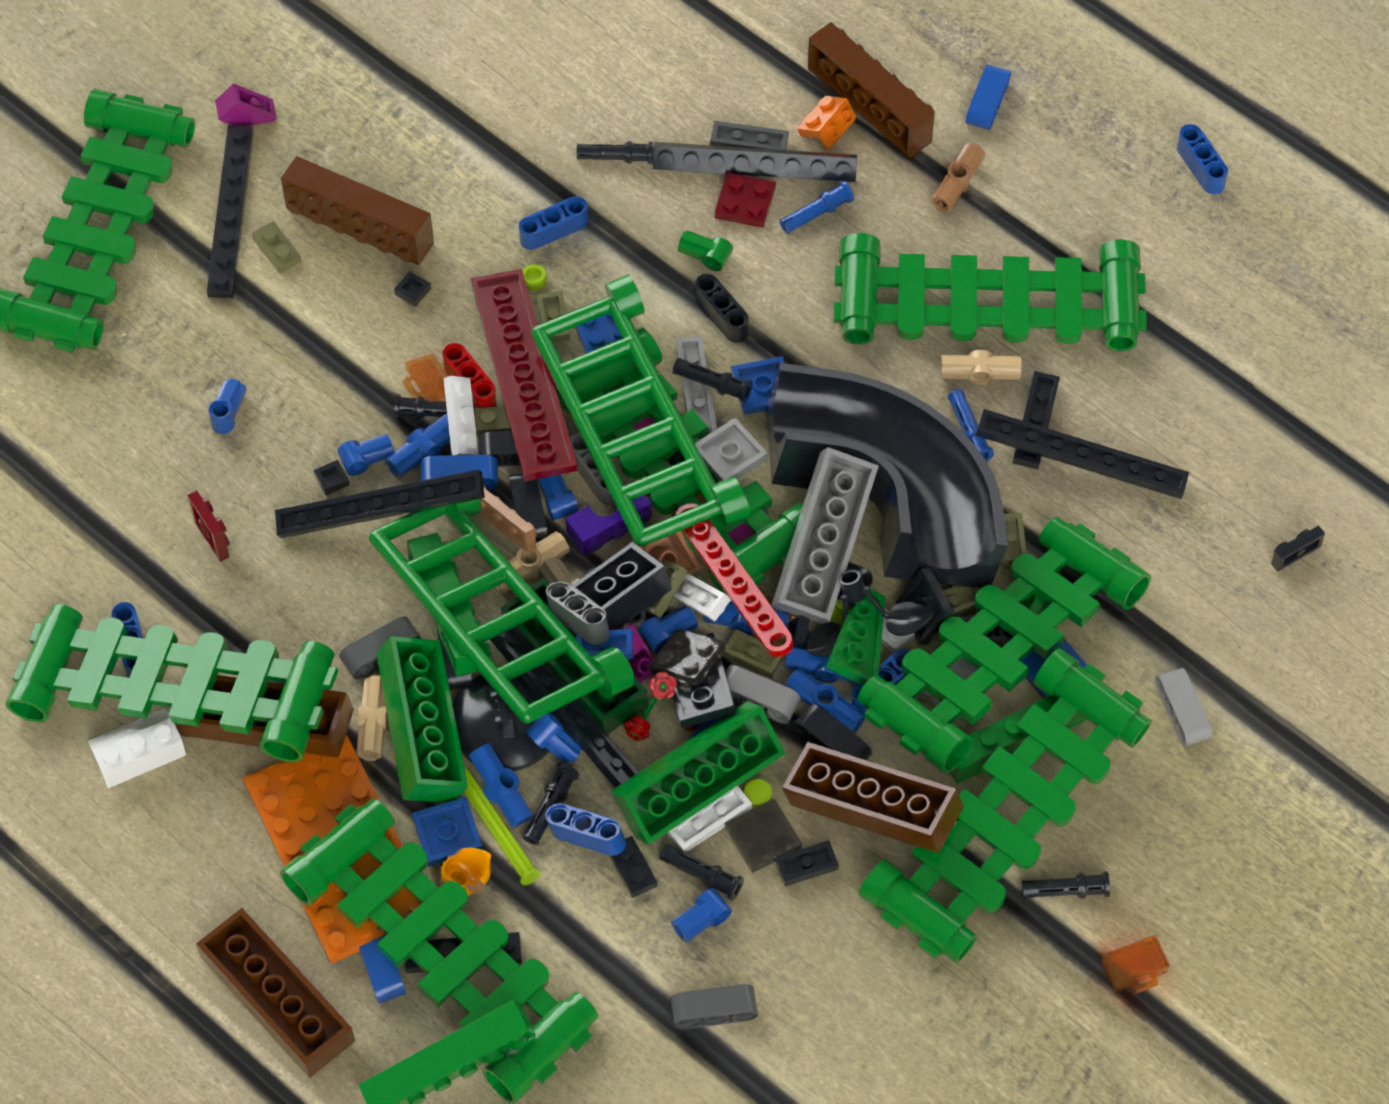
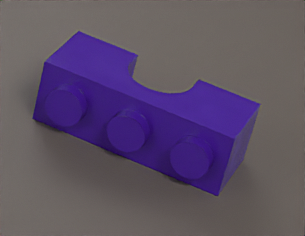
(593, 531)

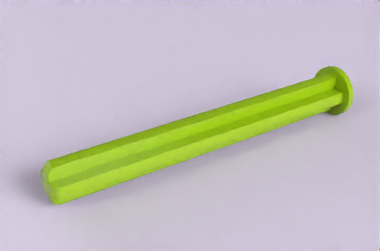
(500, 832)

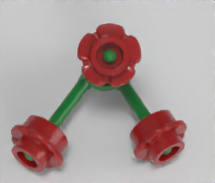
(662, 689)

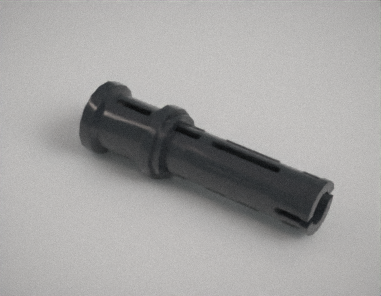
(628, 152)
(723, 382)
(419, 407)
(556, 792)
(712, 875)
(1080, 885)

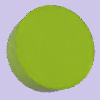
(535, 277)
(758, 792)

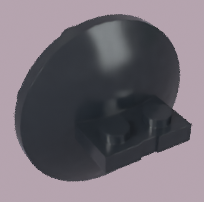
(486, 718)

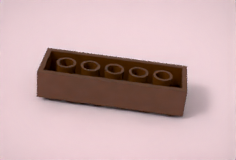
(871, 89)
(357, 211)
(324, 741)
(873, 797)
(275, 992)

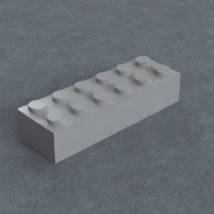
(824, 535)

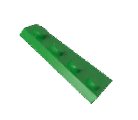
(859, 641)

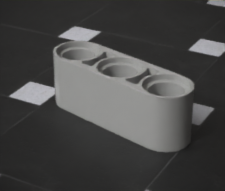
(775, 699)
(1183, 707)

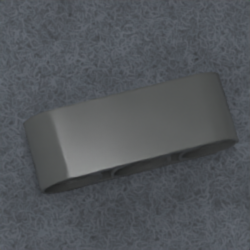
(584, 464)
(578, 612)
(361, 655)
(714, 1006)

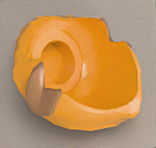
(469, 868)

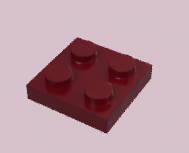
(745, 200)
(208, 525)

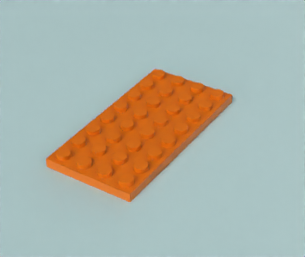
(303, 801)

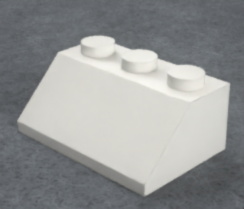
(137, 748)

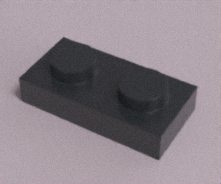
(1304, 544)
(806, 863)
(634, 869)

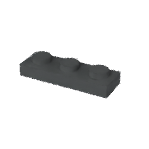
(748, 136)

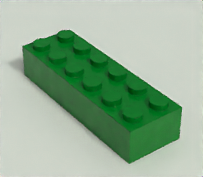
(421, 720)
(698, 772)

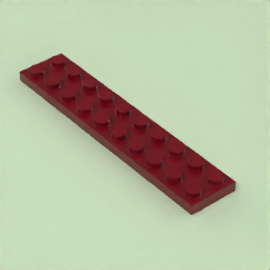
(523, 376)

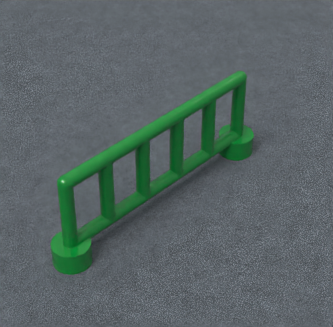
(623, 304)
(605, 672)

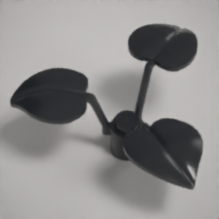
(902, 621)

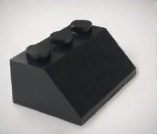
(625, 584)

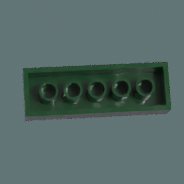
(607, 712)

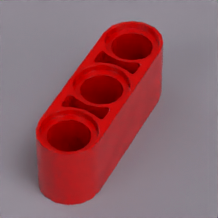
(468, 367)

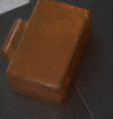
(428, 377)
(1135, 965)

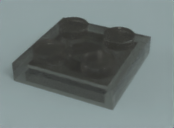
(687, 656)
(762, 835)

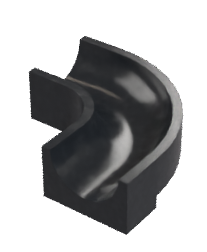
(929, 481)

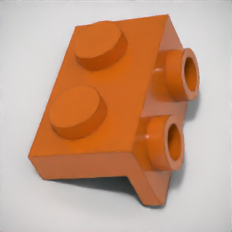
(828, 120)

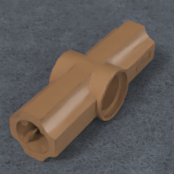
(952, 186)

